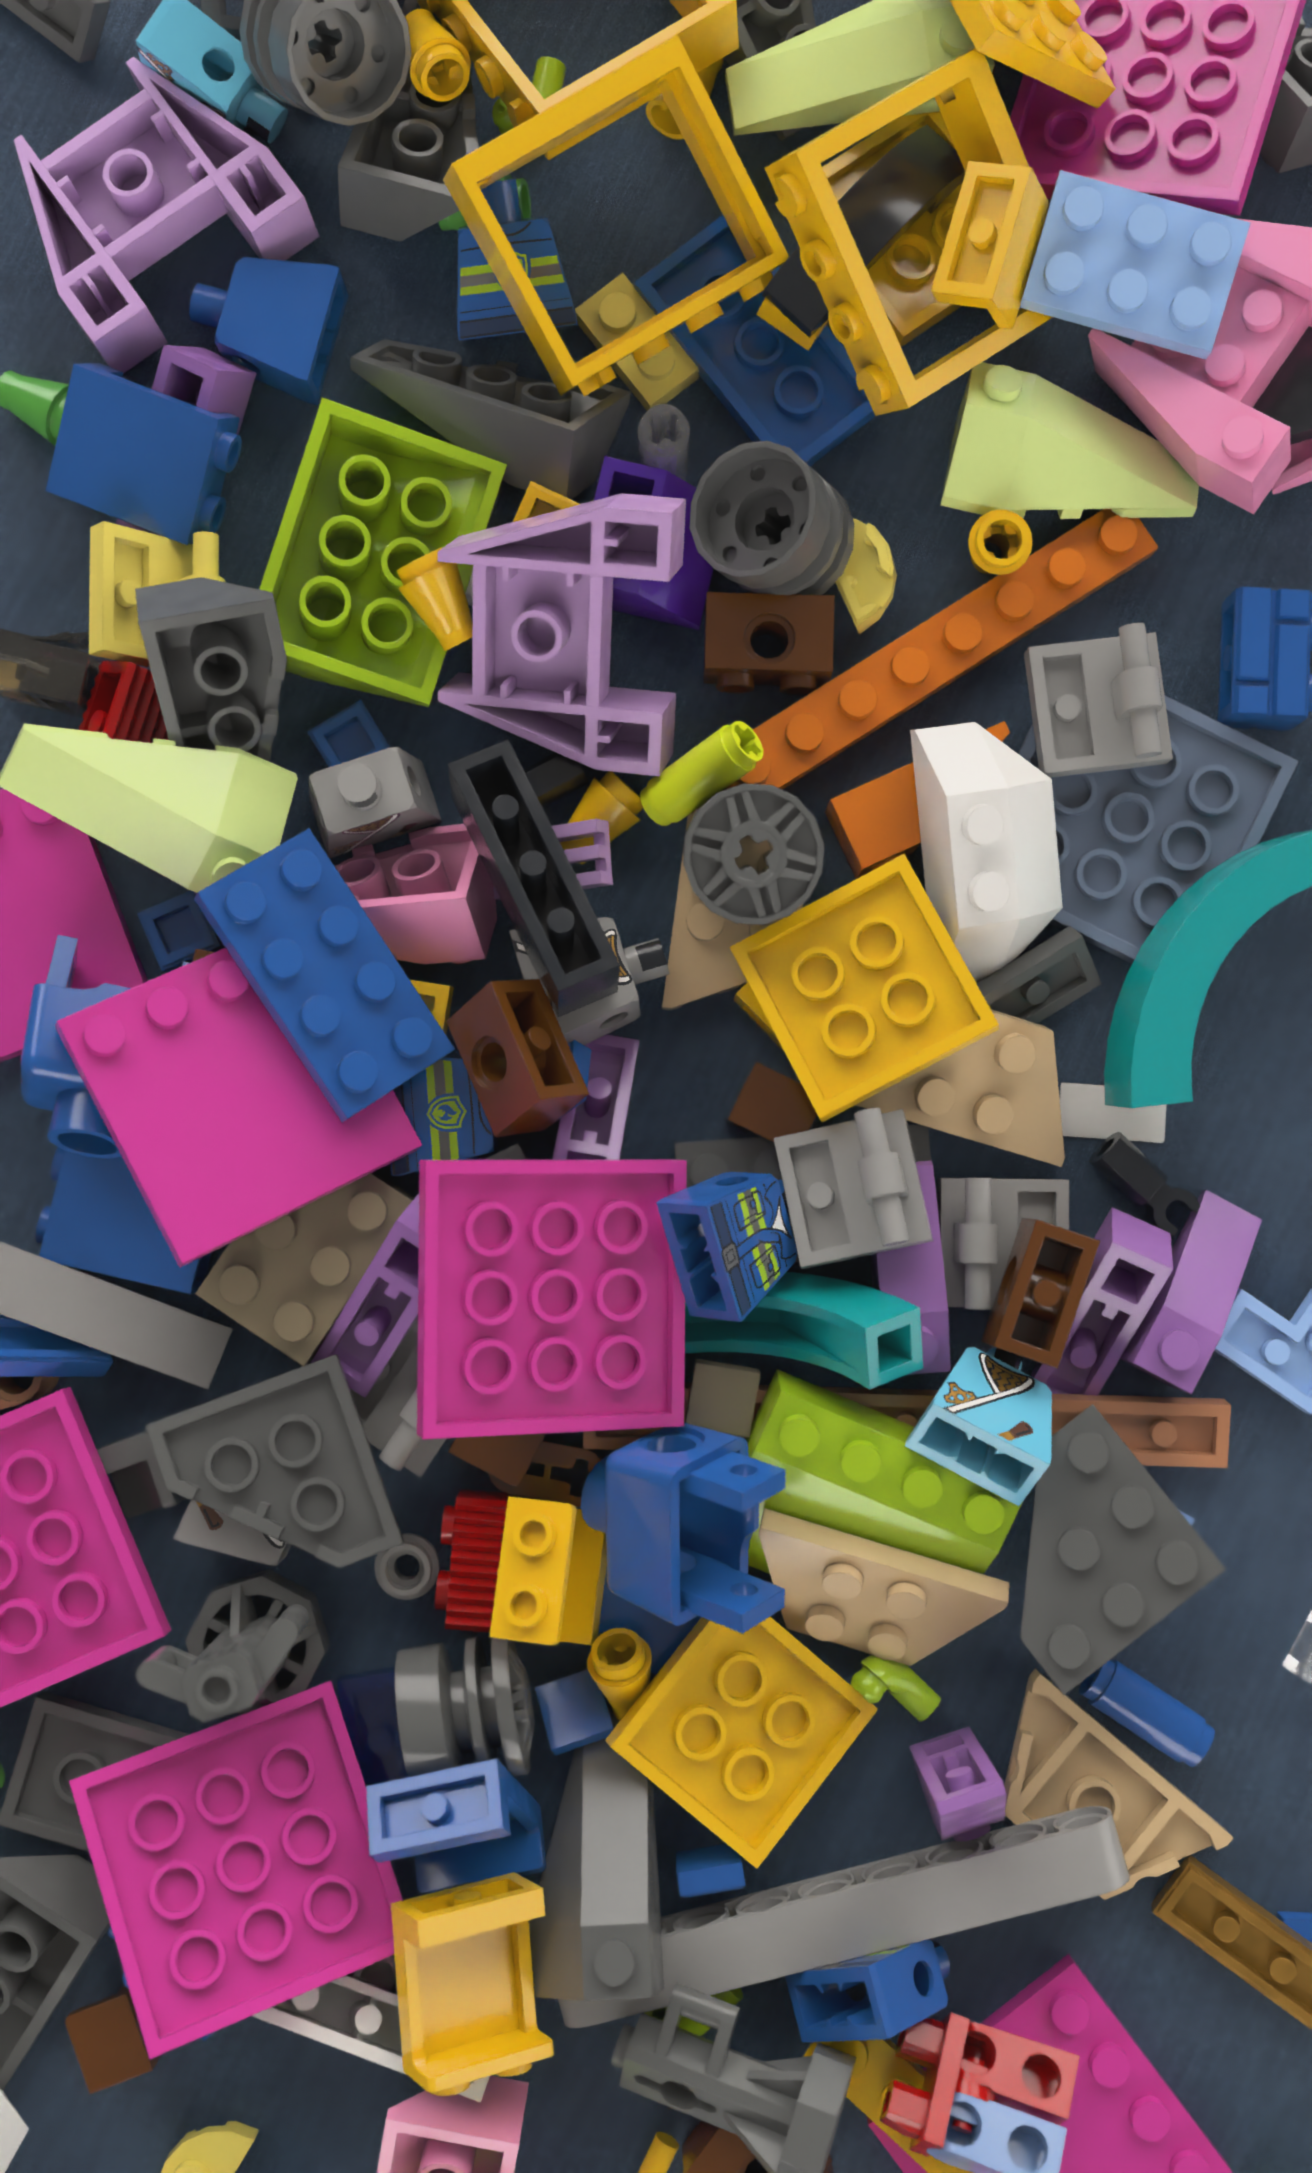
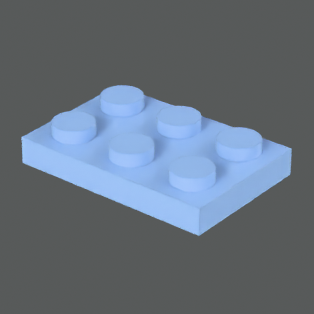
(1134, 265)

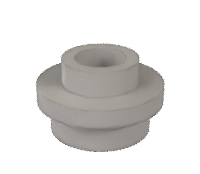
(404, 1586)

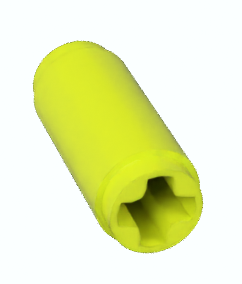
(701, 773)

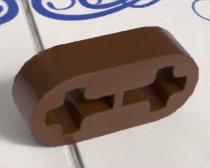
(547, 1486)

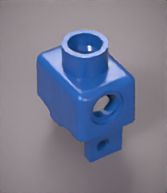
(46, 1067)
(686, 1505)

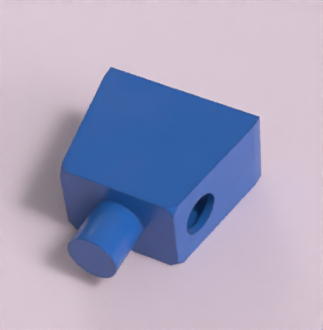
(277, 321)

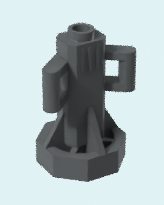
(242, 1662)
(776, 2107)

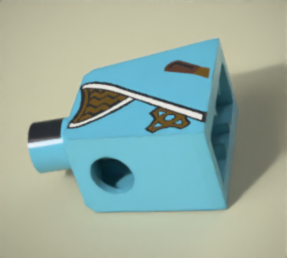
(208, 66)
(989, 1424)

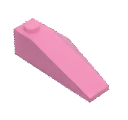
(427, 896)
(455, 2131)

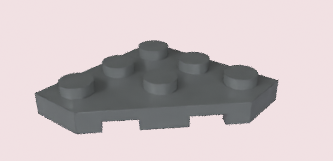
(284, 1463)
(1103, 1553)

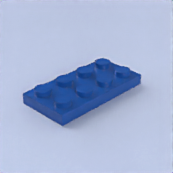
(754, 369)
(324, 974)

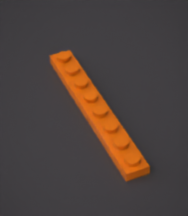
(947, 647)

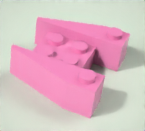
(1206, 406)

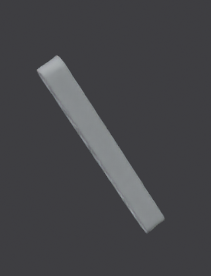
(879, 1907)

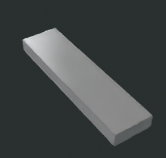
(109, 1317)

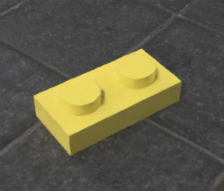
(617, 311)

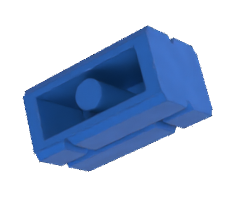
(1265, 658)

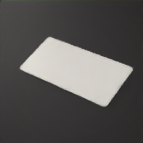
(1088, 1116)

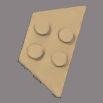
(701, 940)
(990, 1092)
(871, 1592)
(1073, 1762)

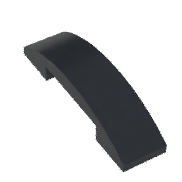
(878, 212)

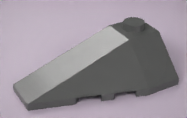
(398, 161)
(501, 414)
(600, 1886)
(47, 1933)

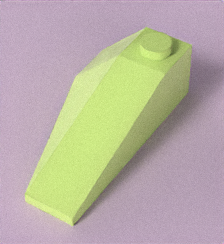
(845, 65)
(1044, 449)
(156, 802)

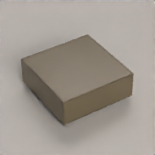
(722, 1397)

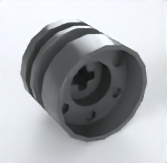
(328, 55)
(771, 522)
(791, 863)
(463, 1710)

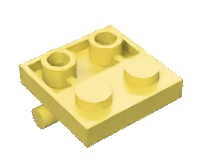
(131, 560)

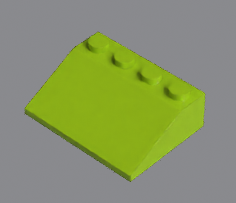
(356, 514)
(857, 1477)

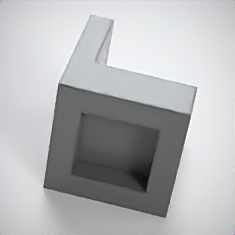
(137, 1475)

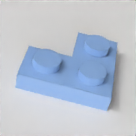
(1272, 1347)

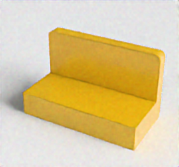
(992, 240)

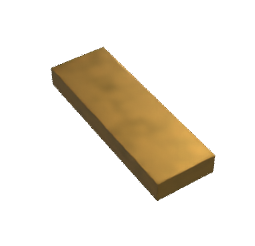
(1239, 1935)

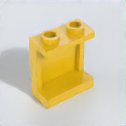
(549, 1575)
(468, 1983)

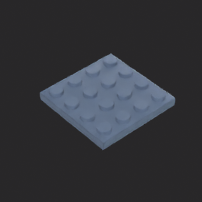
(1153, 831)

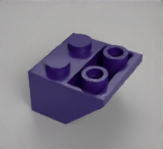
(684, 596)

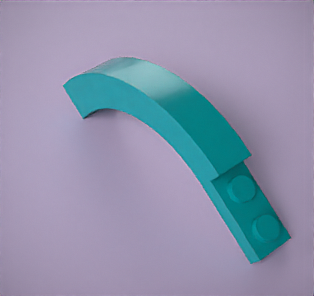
(1171, 974)
(824, 1324)

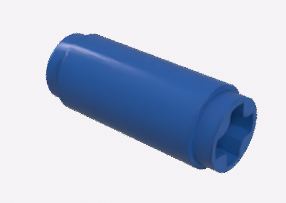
(1148, 1712)

